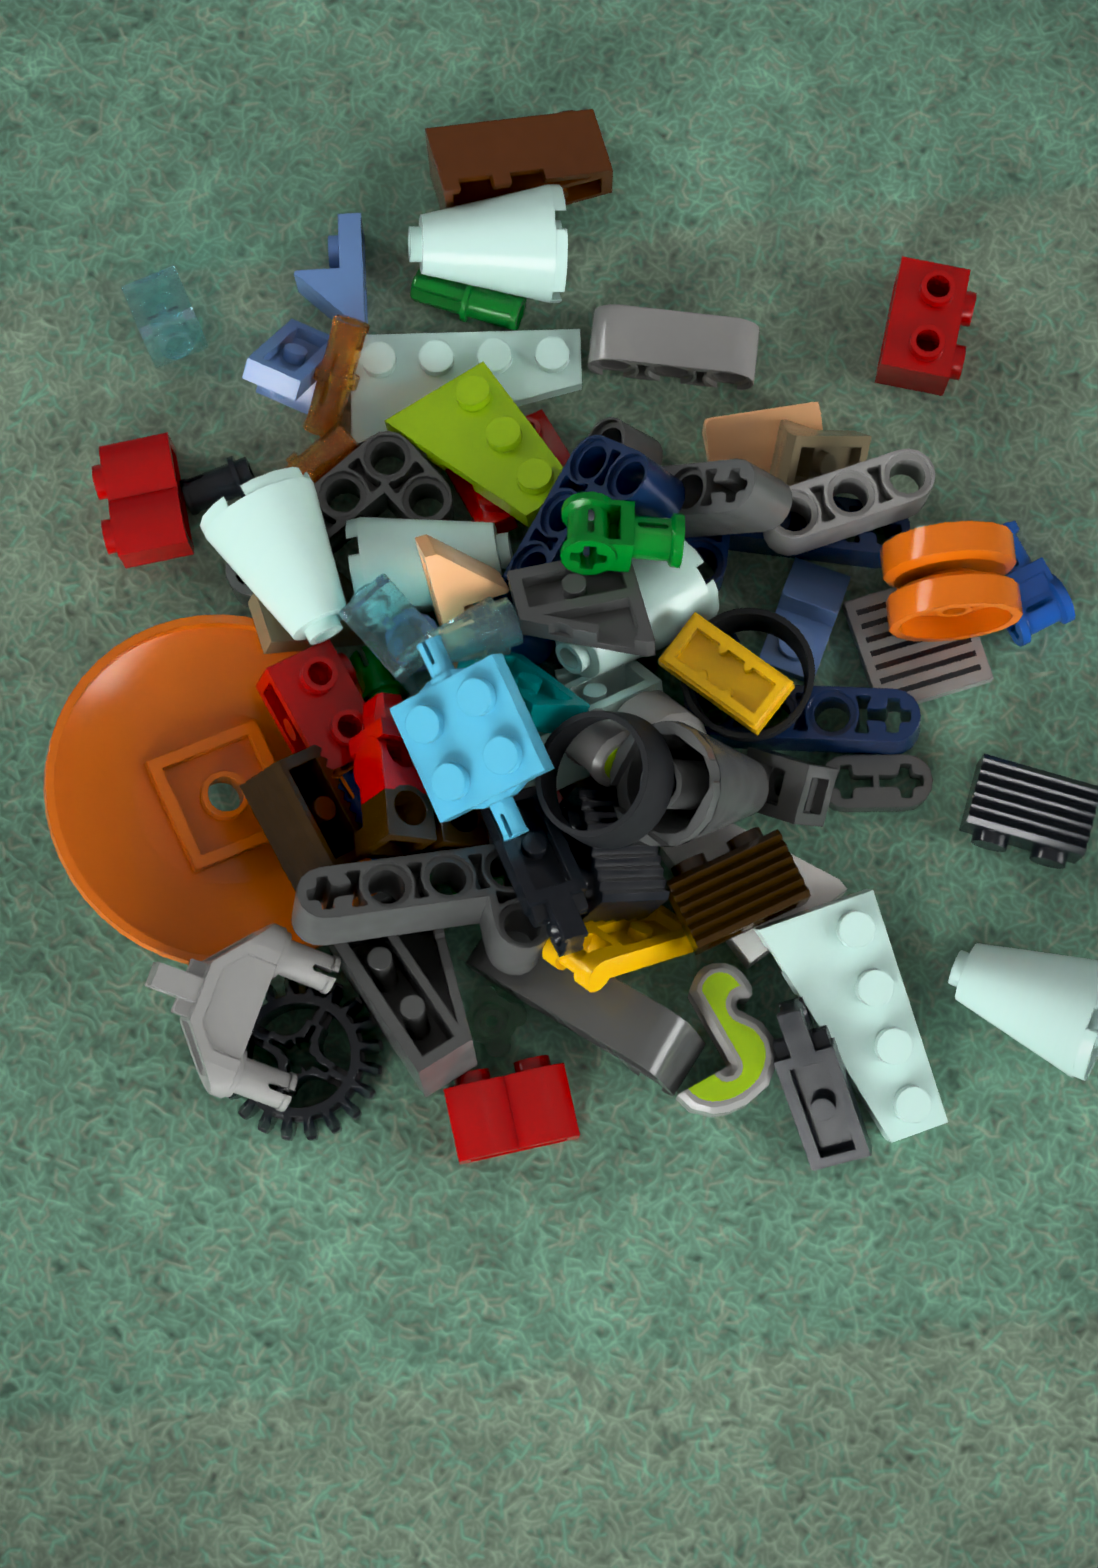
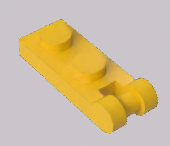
(622, 947)

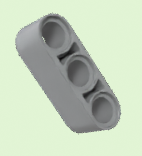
(674, 344)
(867, 482)

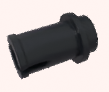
(209, 487)

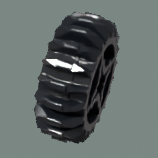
(315, 1032)

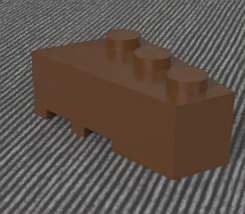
(519, 154)

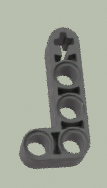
(375, 490)
(719, 494)
(418, 904)
(613, 1018)

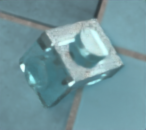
(388, 626)

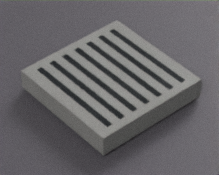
(916, 667)

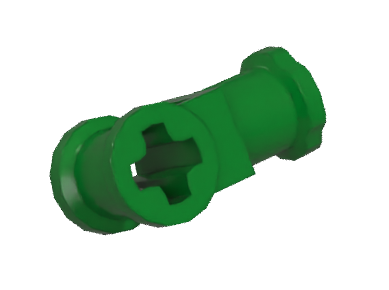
(616, 535)

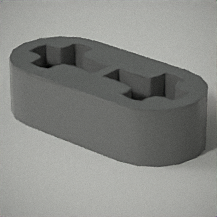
(875, 769)

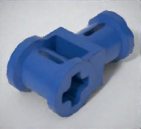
(1041, 592)

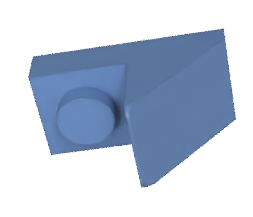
(343, 286)
(287, 363)
(812, 604)

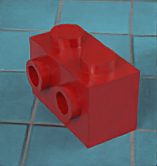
(924, 326)
(315, 703)

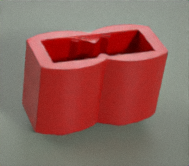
(144, 501)
(511, 1110)

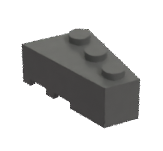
(414, 1000)

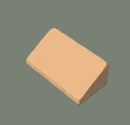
(754, 433)

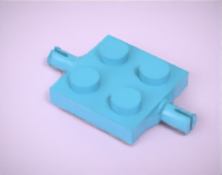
(471, 738)

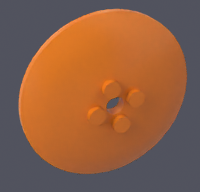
(134, 780)

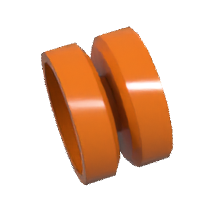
(951, 581)

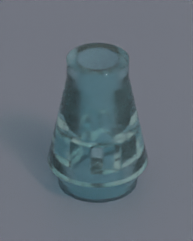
(481, 631)

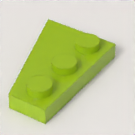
(483, 439)

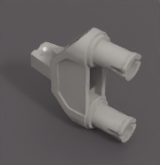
(222, 1002)

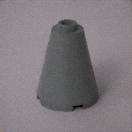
(709, 790)

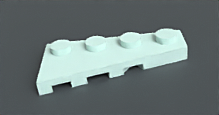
(407, 367)
(851, 983)

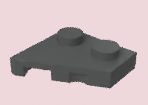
(582, 609)

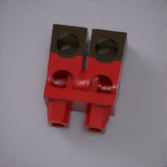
(393, 799)

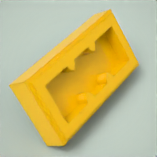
(726, 673)

